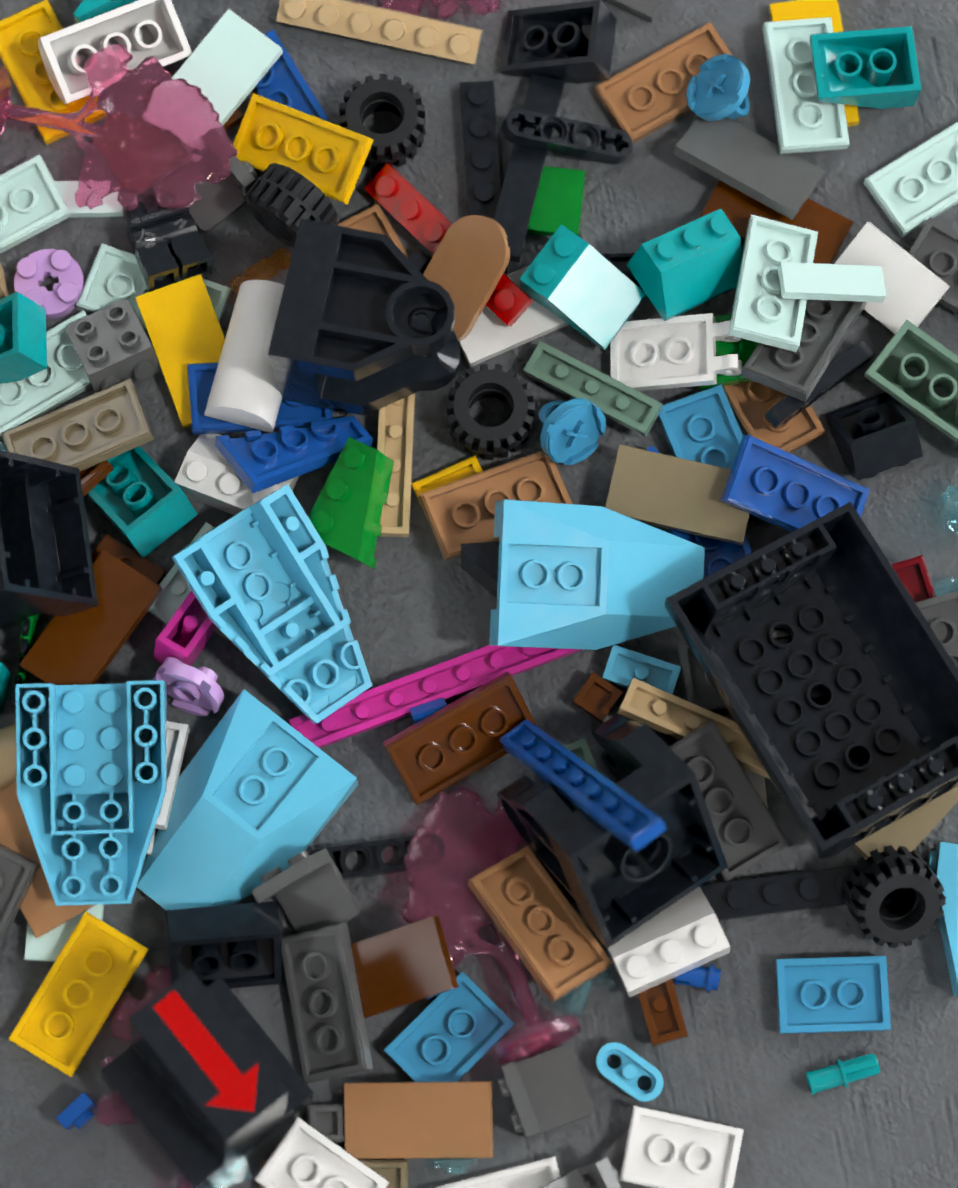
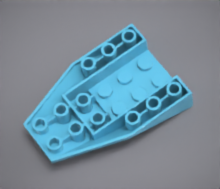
(584, 576)
(91, 783)
(242, 810)

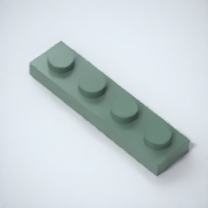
(582, 381)

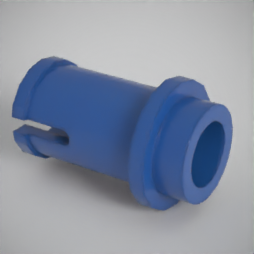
(700, 977)

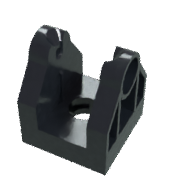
(358, 323)
(591, 865)

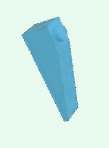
(945, 866)

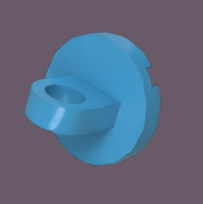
(720, 89)
(570, 429)

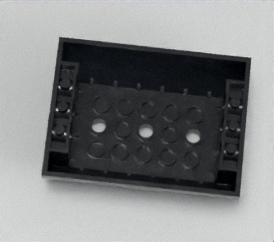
(855, 640)

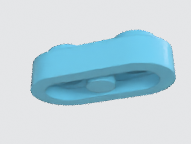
(630, 1070)

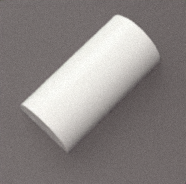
(141, 27)
(244, 379)

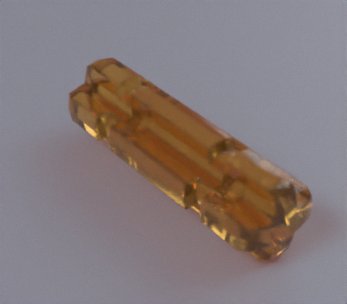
(263, 269)

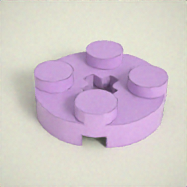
(58, 265)
(192, 688)

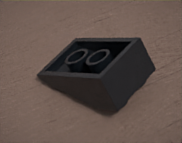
(560, 42)

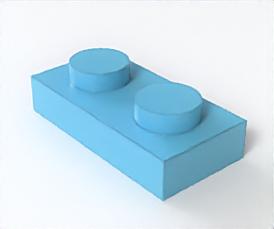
(627, 664)

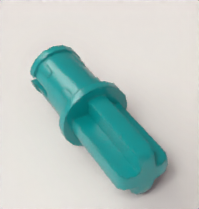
(842, 1073)

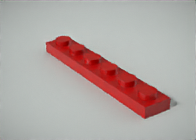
(429, 227)

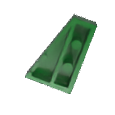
(352, 502)

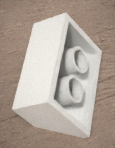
(212, 480)
(669, 944)

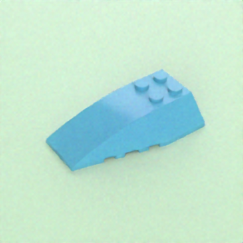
(275, 598)

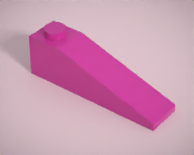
(185, 633)

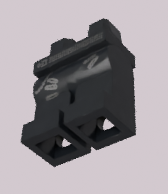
(166, 244)

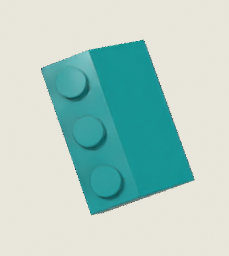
(689, 264)

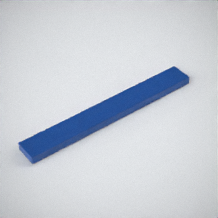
(583, 785)

